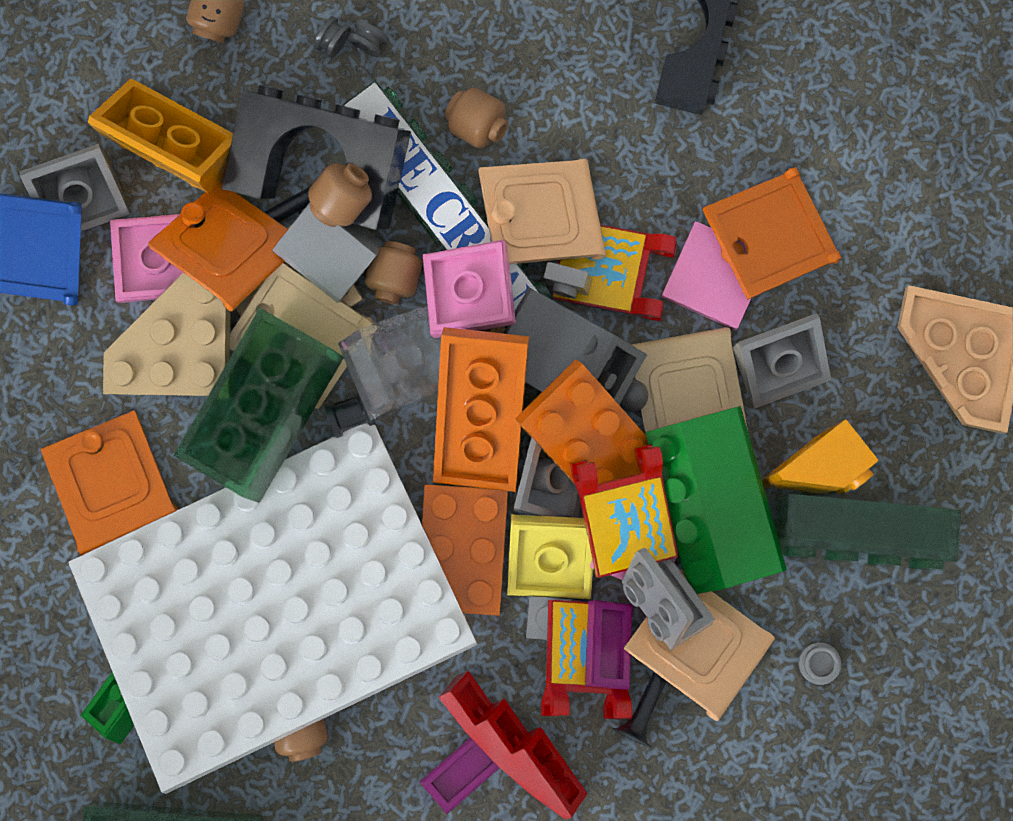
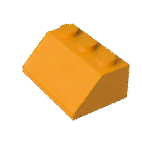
(165, 134)
(828, 463)

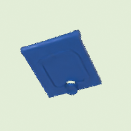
(40, 248)

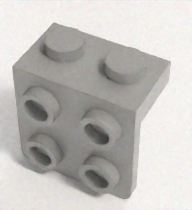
(666, 599)

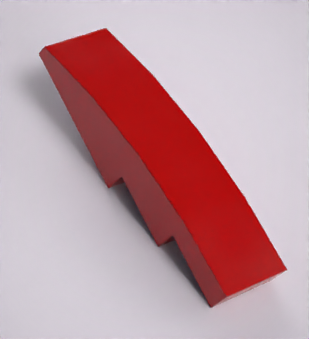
(521, 754)

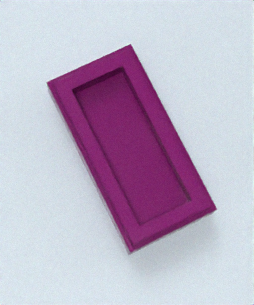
(607, 635)
(458, 775)

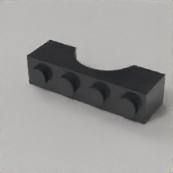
(688, 75)

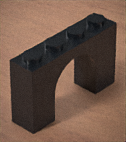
(269, 125)

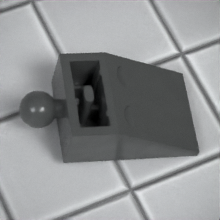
(562, 336)

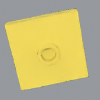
(549, 557)

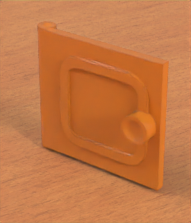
(779, 232)
(228, 251)
(107, 490)

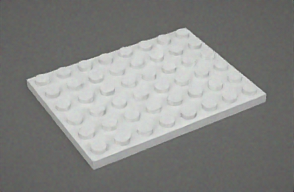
(271, 611)

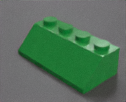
(717, 501)

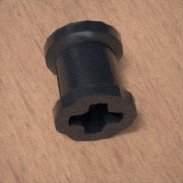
(347, 415)

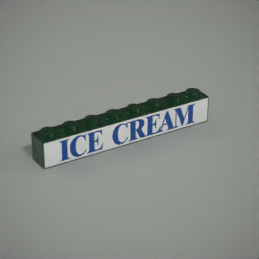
(432, 194)

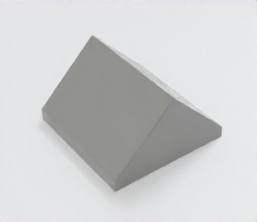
(82, 178)
(327, 254)
(783, 361)
(545, 487)

